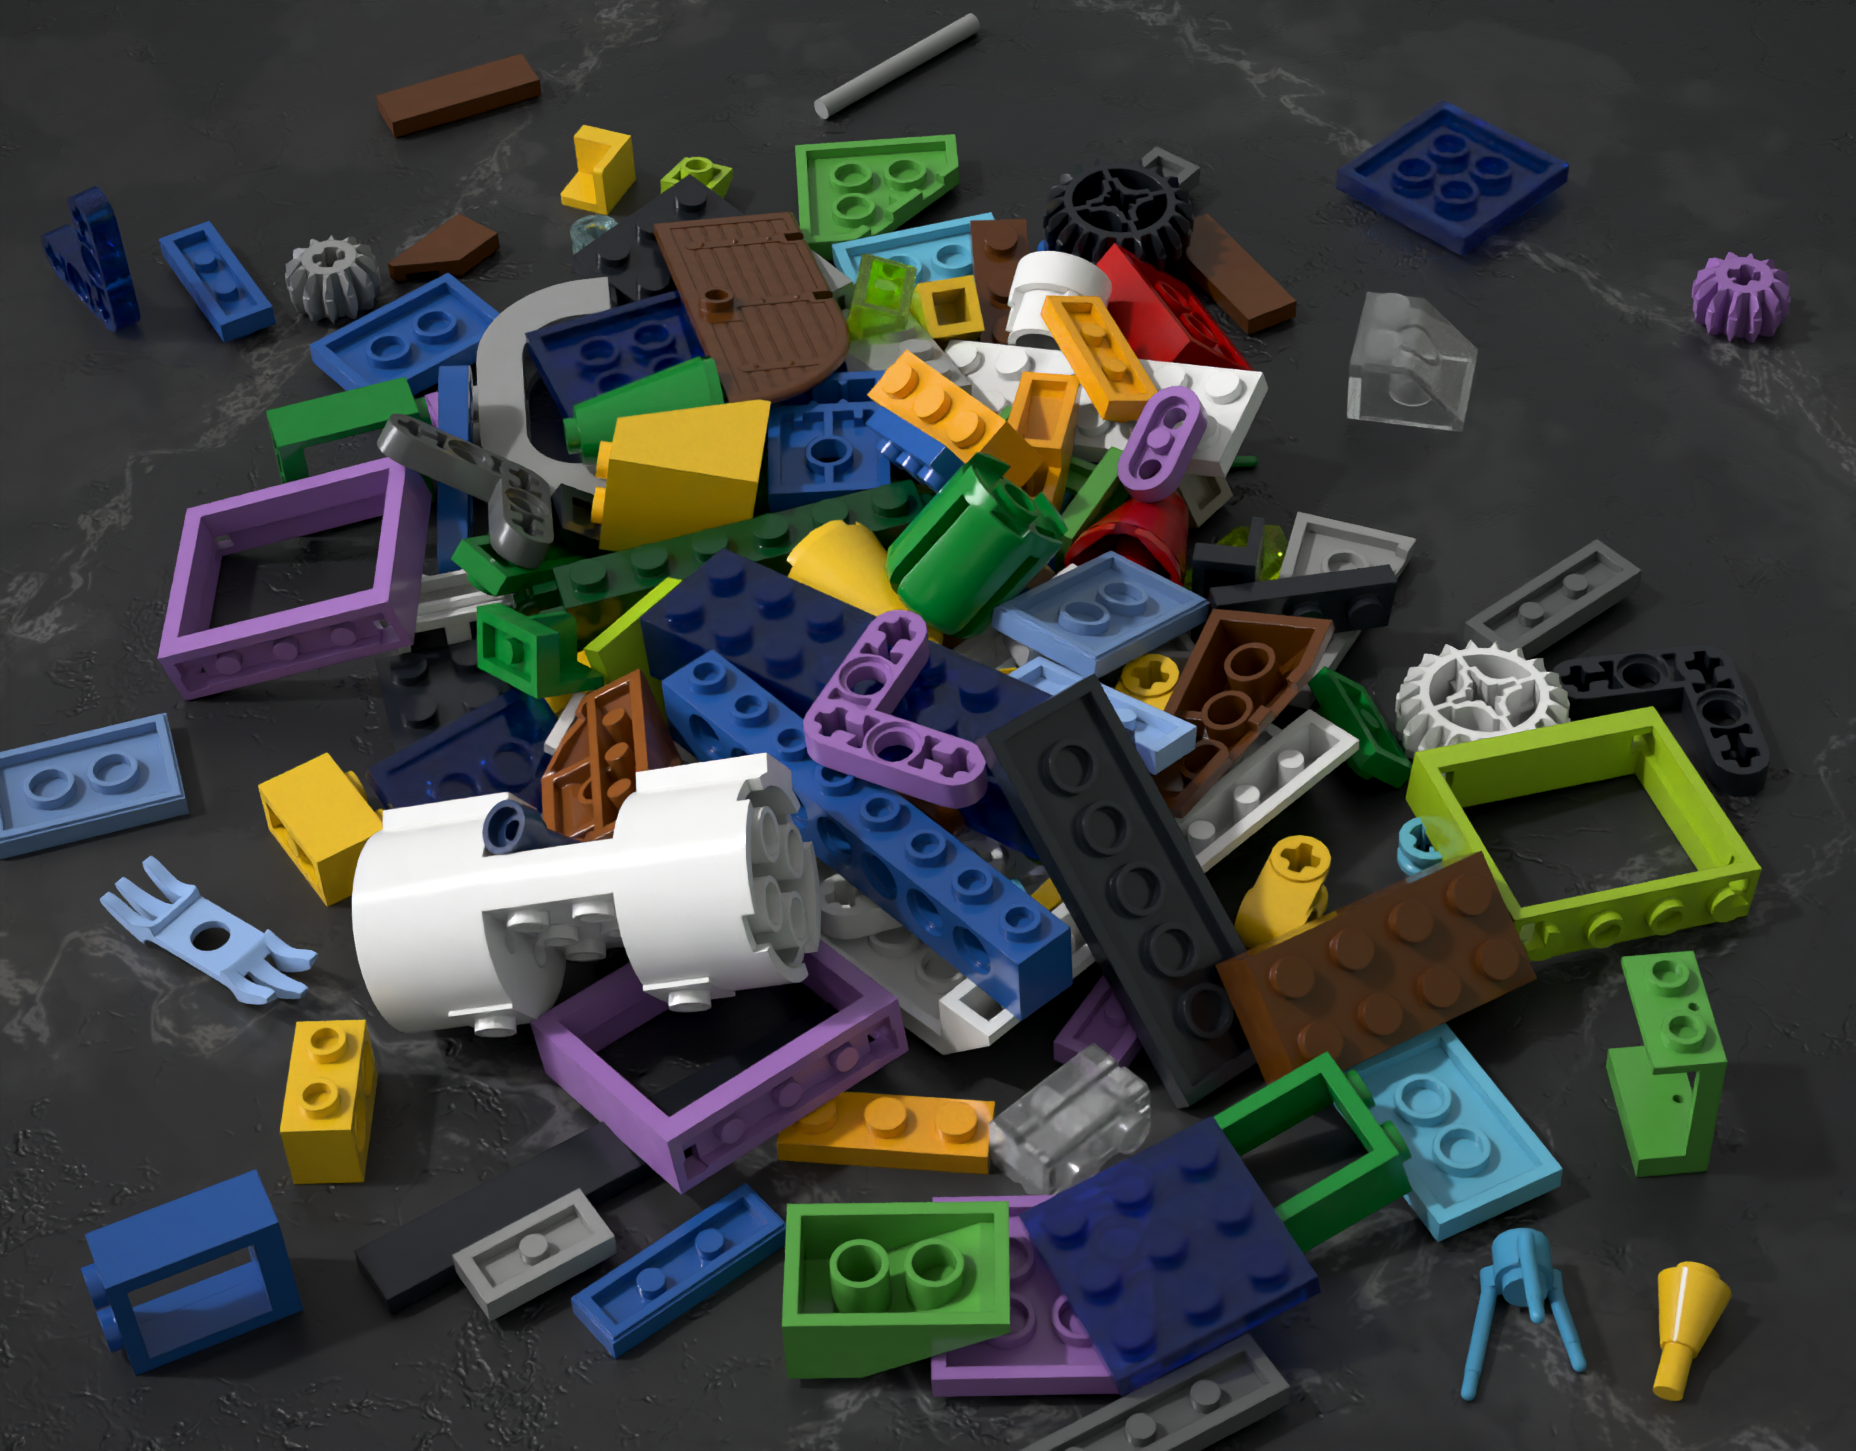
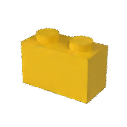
(321, 823)

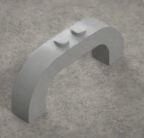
(509, 373)

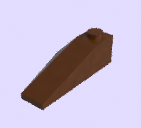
(1233, 689)

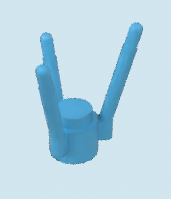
(1525, 1278)

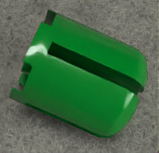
(972, 548)

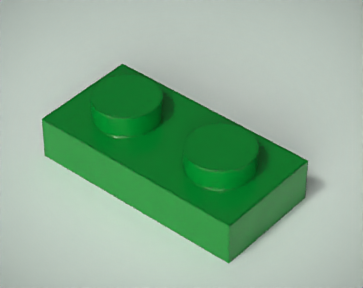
(1353, 710)

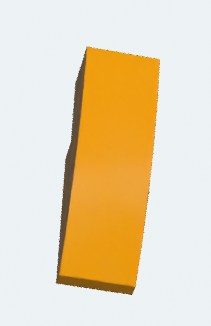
(1047, 419)

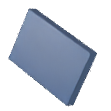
(1100, 615)
(89, 785)

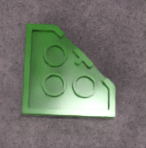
(869, 186)

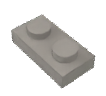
(534, 1254)

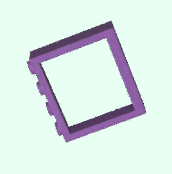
(308, 634)
(747, 1106)

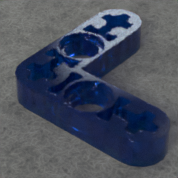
(94, 260)

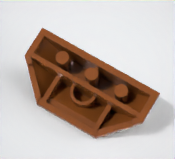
(599, 758)

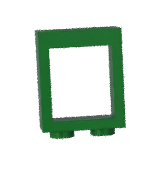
(337, 418)
(1346, 1194)

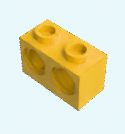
(329, 1102)

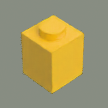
(948, 309)

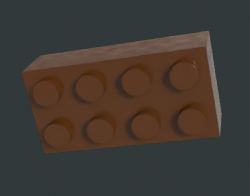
(1378, 969)

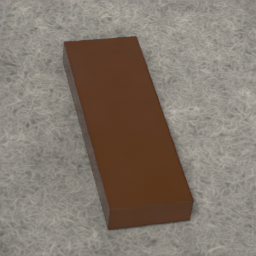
(458, 95)
(1235, 278)

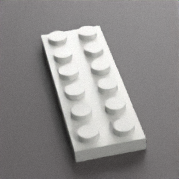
(1226, 394)

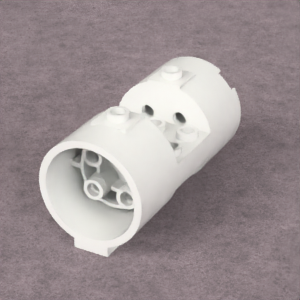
(694, 884)

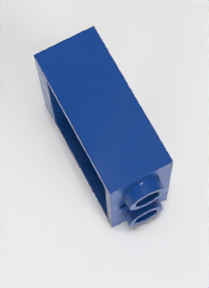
(178, 1239)

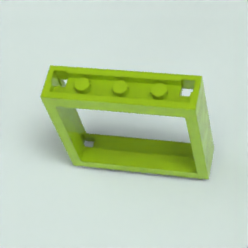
(1579, 755)

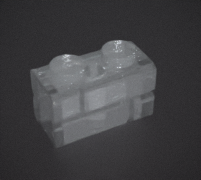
(1071, 1124)

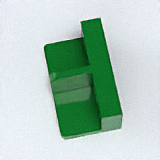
(533, 651)

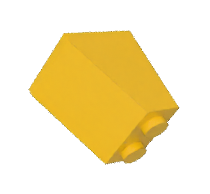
(679, 472)

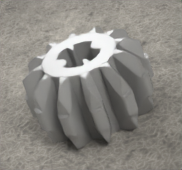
(333, 279)

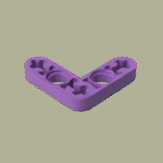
(874, 728)

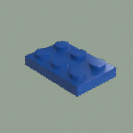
(408, 338)

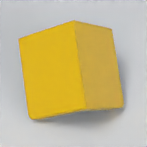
(603, 172)

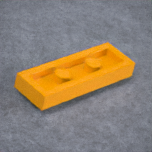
(1099, 356)
(893, 1133)

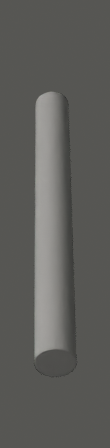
(896, 66)

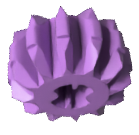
(1741, 297)

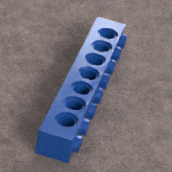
(882, 842)

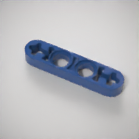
(453, 505)

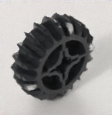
(1121, 207)

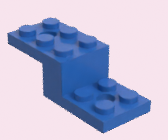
(822, 442)

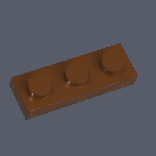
(995, 256)

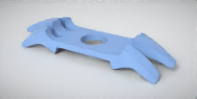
(178, 923)

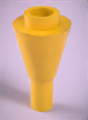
(1689, 1308)

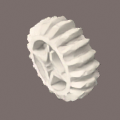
(1476, 697)

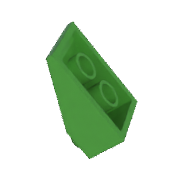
(891, 1283)

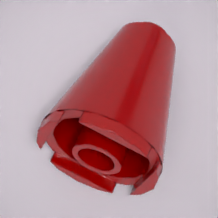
(1142, 532)

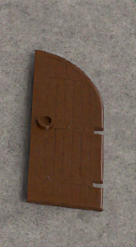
(756, 303)

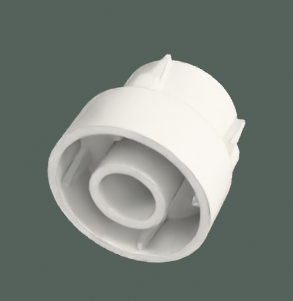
(1043, 275)

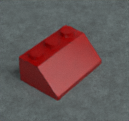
(1164, 316)

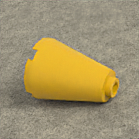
(849, 567)

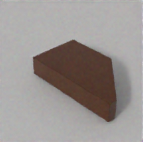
(448, 249)

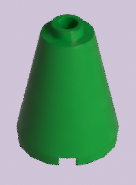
(675, 388)

